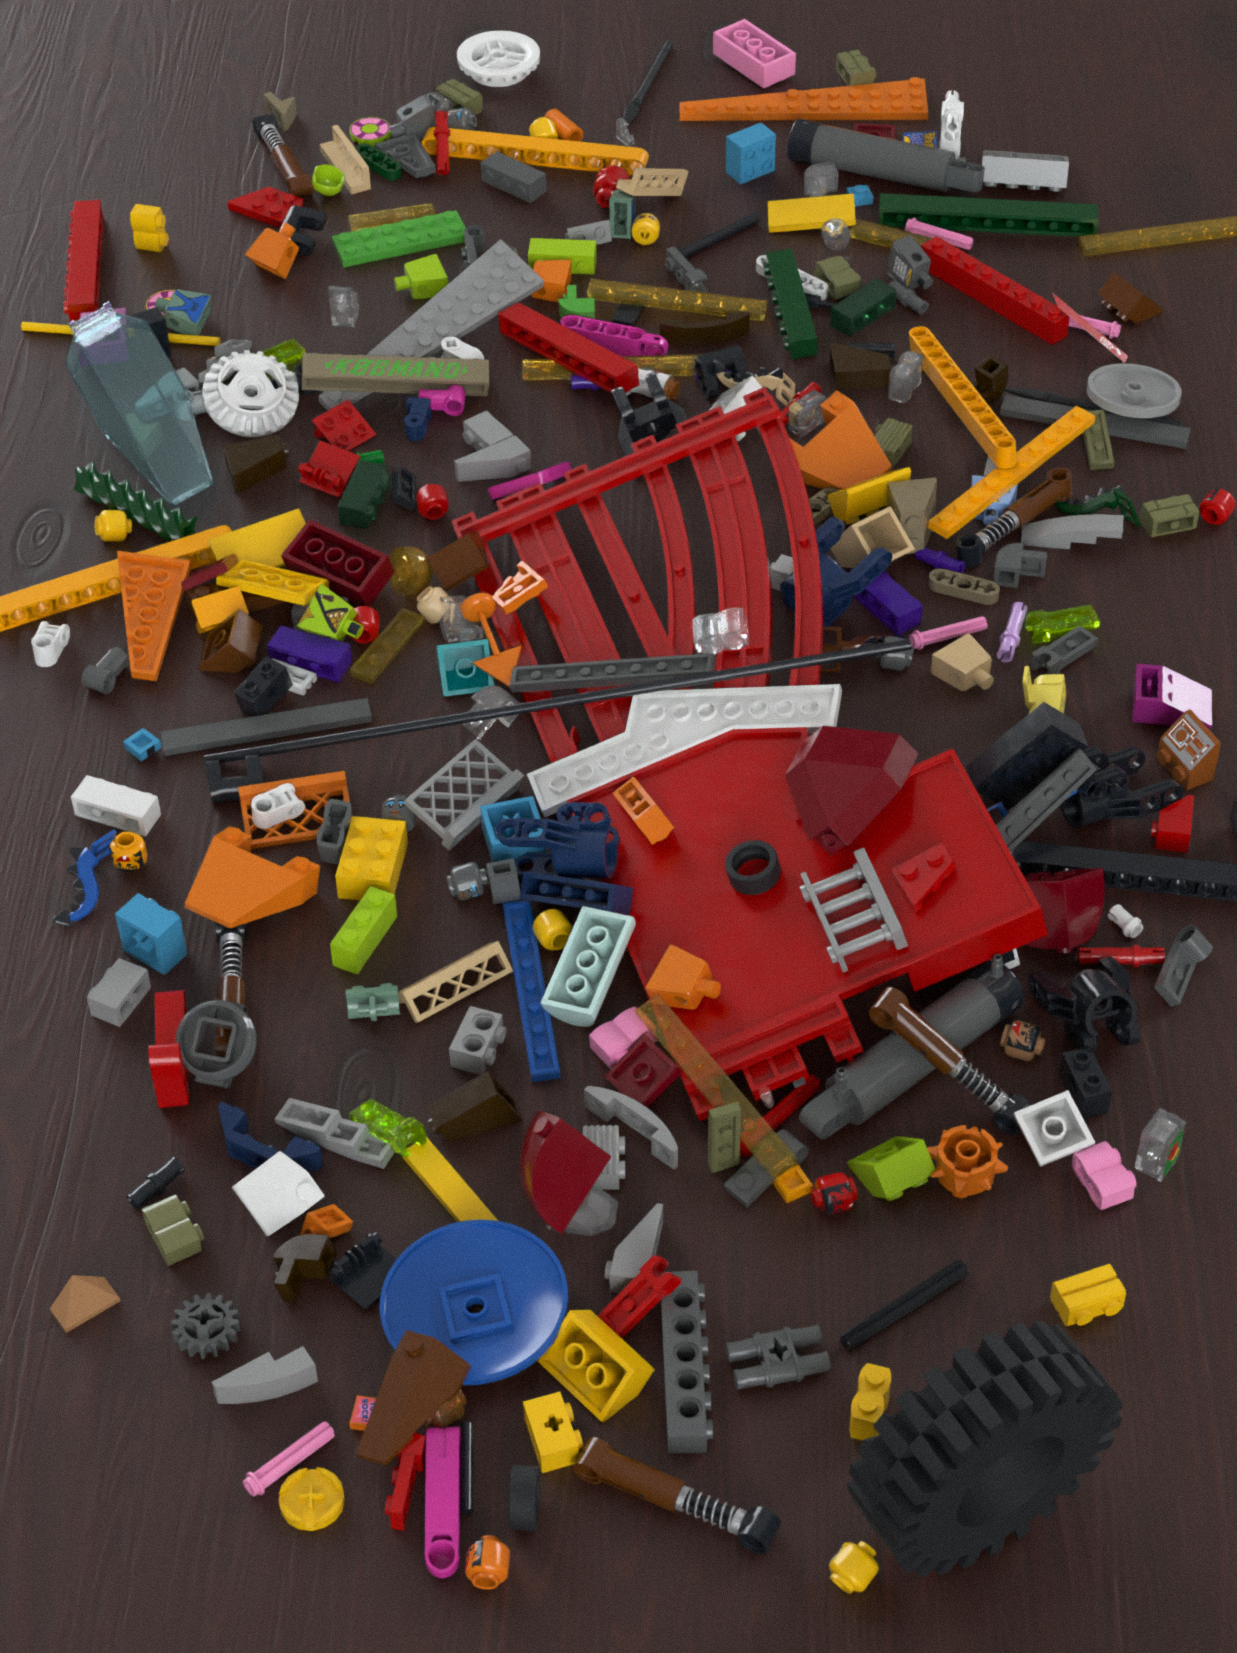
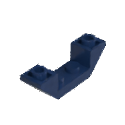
(253, 1153)

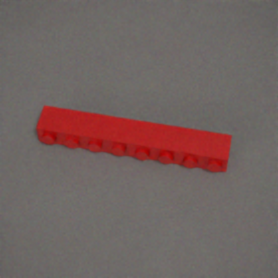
(83, 259)
(996, 291)
(568, 348)

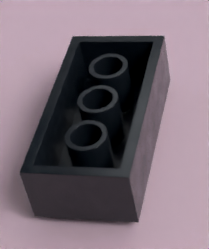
(1025, 755)

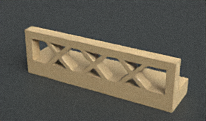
(344, 156)
(655, 187)
(450, 971)

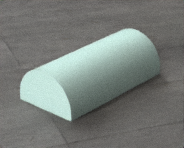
(587, 966)

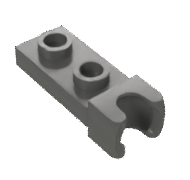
(684, 271)
(1063, 650)

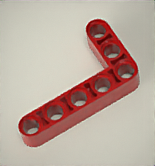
(165, 1057)

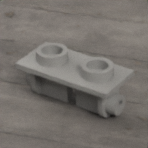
(595, 231)

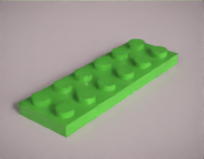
(399, 238)

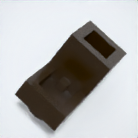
(991, 378)
(300, 1259)

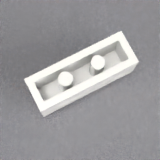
(116, 805)

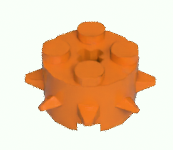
(966, 1161)

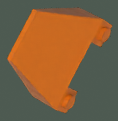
(843, 450)
(243, 887)

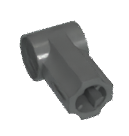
(104, 674)

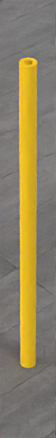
(173, 338)

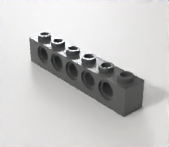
(685, 1433)

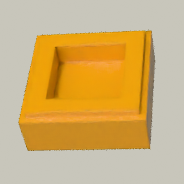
(793, 1184)

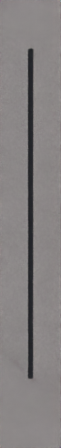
(563, 701)

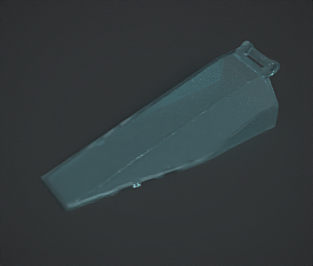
(139, 401)

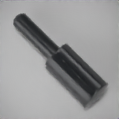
(814, 302)

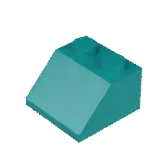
(457, 668)

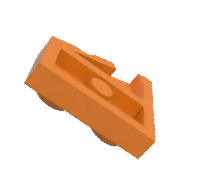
(519, 589)

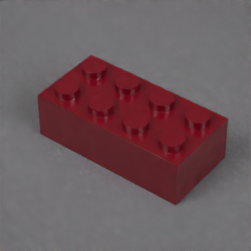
(350, 566)

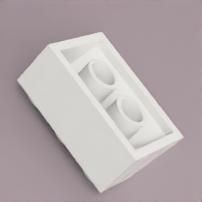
(733, 398)

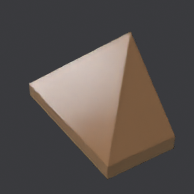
(82, 1300)

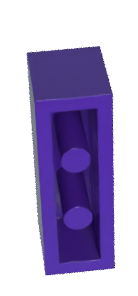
(891, 604)
(311, 652)

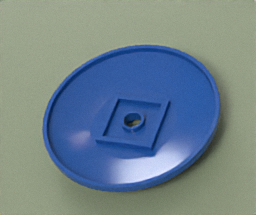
(483, 1265)

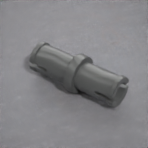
(909, 298)

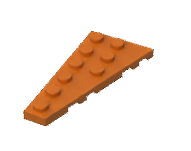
(150, 605)

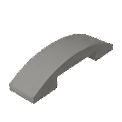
(610, 1103)

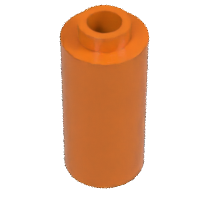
(565, 127)

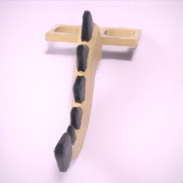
(764, 378)

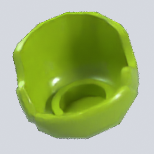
(327, 180)

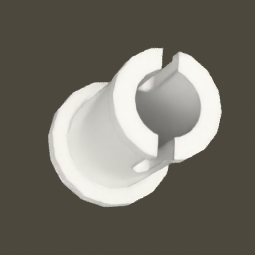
(1131, 926)

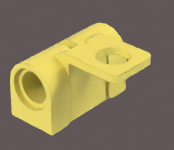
(1046, 688)

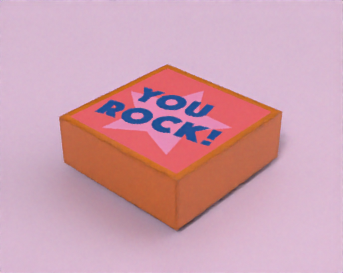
(361, 1412)

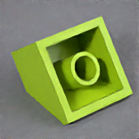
(893, 1167)

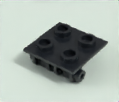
(363, 1270)

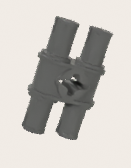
(771, 1369)

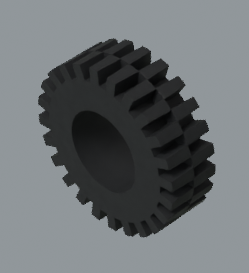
(984, 1448)

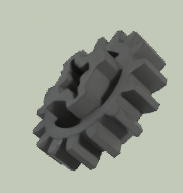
(205, 1325)

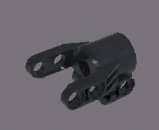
(652, 419)
(1107, 792)
(1088, 998)

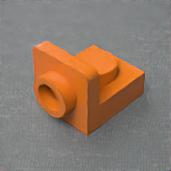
(327, 1221)

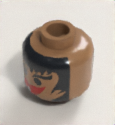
(1022, 1040)

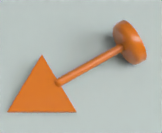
(500, 665)

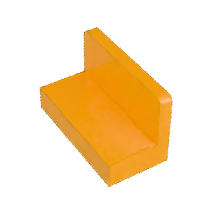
(217, 607)

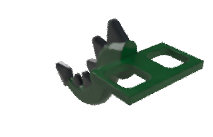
(1103, 499)

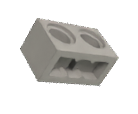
(477, 1040)

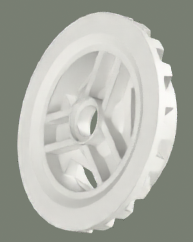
(498, 57)
(226, 402)

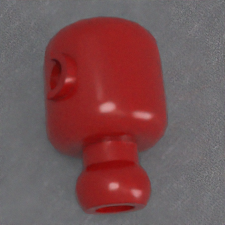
(606, 184)

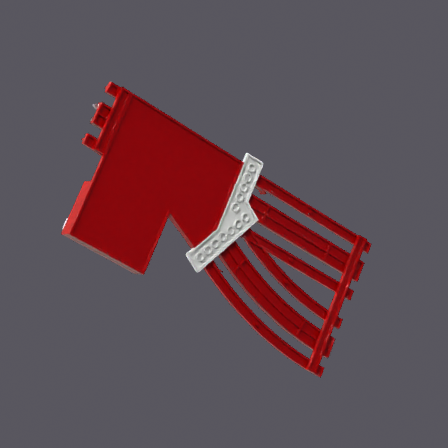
(722, 762)

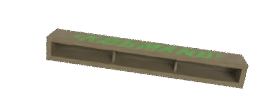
(393, 373)

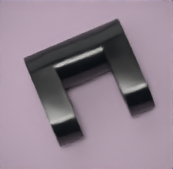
(305, 218)
(730, 357)
(227, 788)

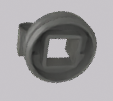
(241, 1047)

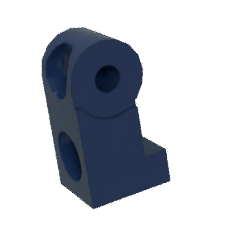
(418, 418)

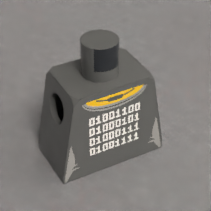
(909, 264)

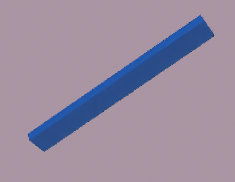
(530, 991)

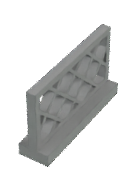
(471, 817)

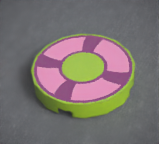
(369, 130)

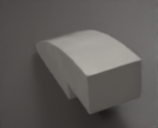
(266, 1378)

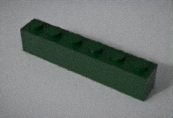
(791, 304)

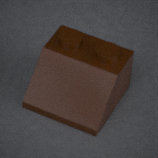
(1127, 300)
(231, 644)

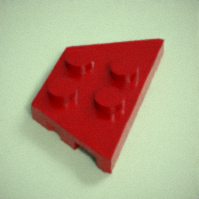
(265, 205)

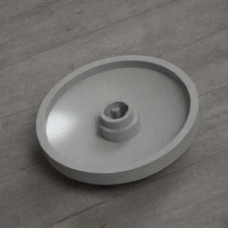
(1134, 390)

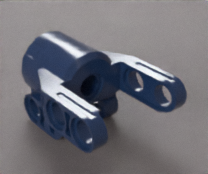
(838, 584)
(575, 845)

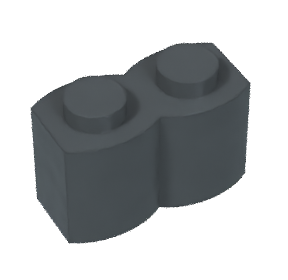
(334, 830)

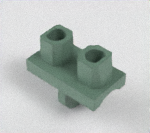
(372, 1001)

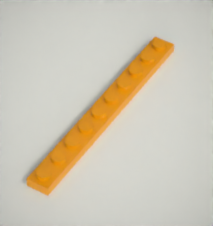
(1002, 480)

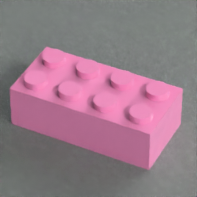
(754, 53)

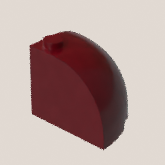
(1070, 906)
(558, 1169)

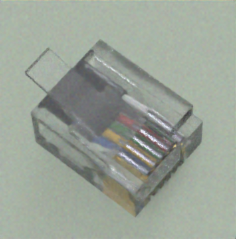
(806, 413)

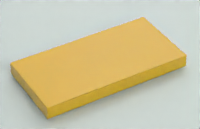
(810, 212)
(260, 541)
(272, 582)

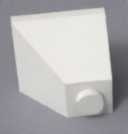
(1054, 1128)
(277, 1192)

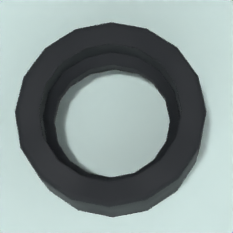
(756, 883)
(524, 1497)

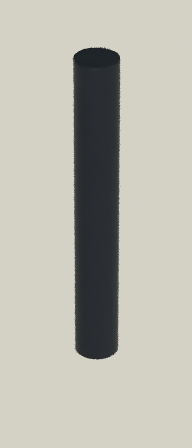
(466, 1468)

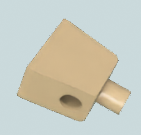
(963, 664)

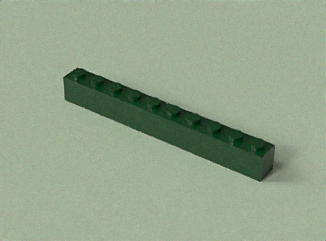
(990, 215)

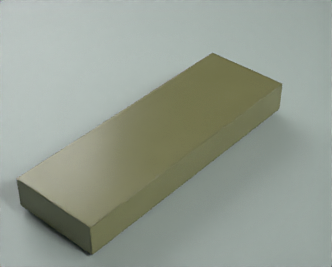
(1098, 443)
(724, 1137)

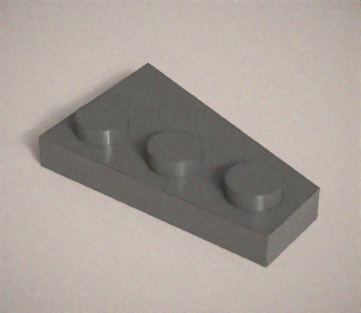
(409, 154)

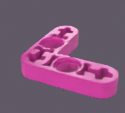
(519, 484)

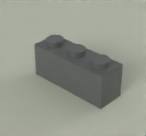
(513, 177)

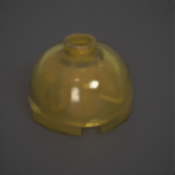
(411, 570)

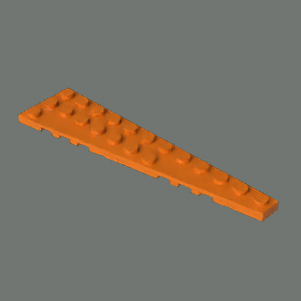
(857, 102)

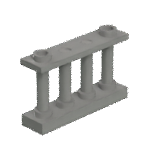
(871, 890)

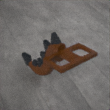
(858, 641)

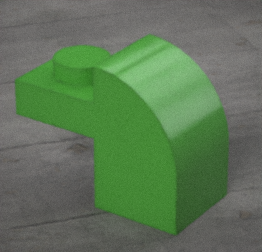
(576, 306)

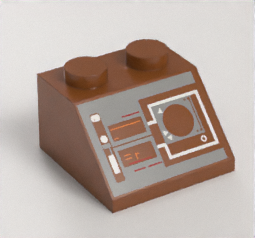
(1189, 751)

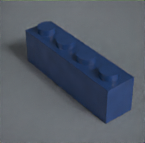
(576, 892)

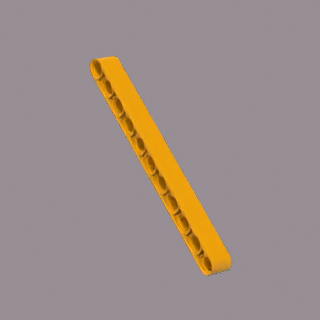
(522, 148)
(964, 398)
(95, 582)

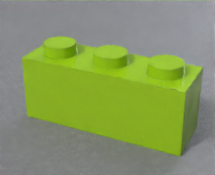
(580, 252)
(363, 930)

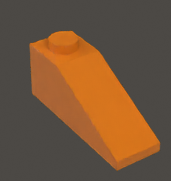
(643, 811)

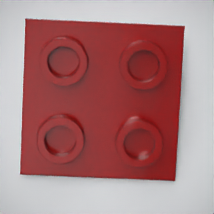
(343, 427)
(328, 469)

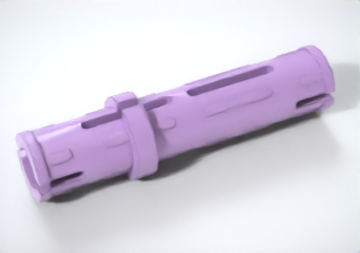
(1010, 638)

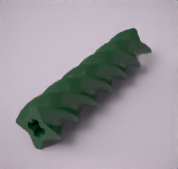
(136, 504)

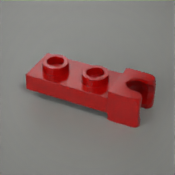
(639, 1296)
(410, 1461)

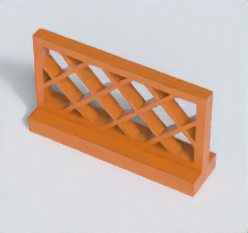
(313, 787)

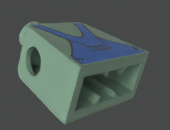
(622, 209)
(185, 311)

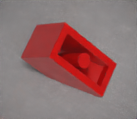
(1174, 826)

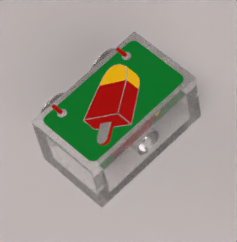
(1160, 1144)

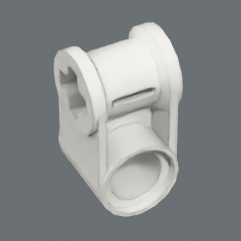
(455, 348)
(49, 643)
(276, 806)

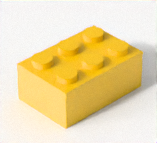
(371, 856)

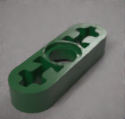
(380, 162)

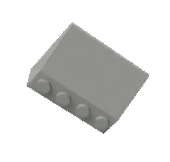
(1025, 169)

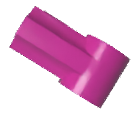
(448, 400)

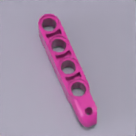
(617, 338)
(442, 1501)

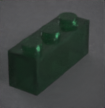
(863, 307)
(363, 495)

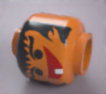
(487, 1562)

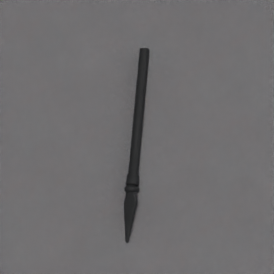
(632, 109)
(1057, 399)

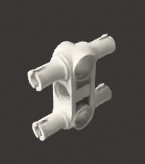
(951, 123)

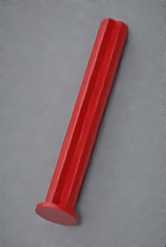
(786, 1107)

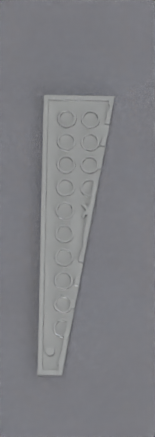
(467, 302)

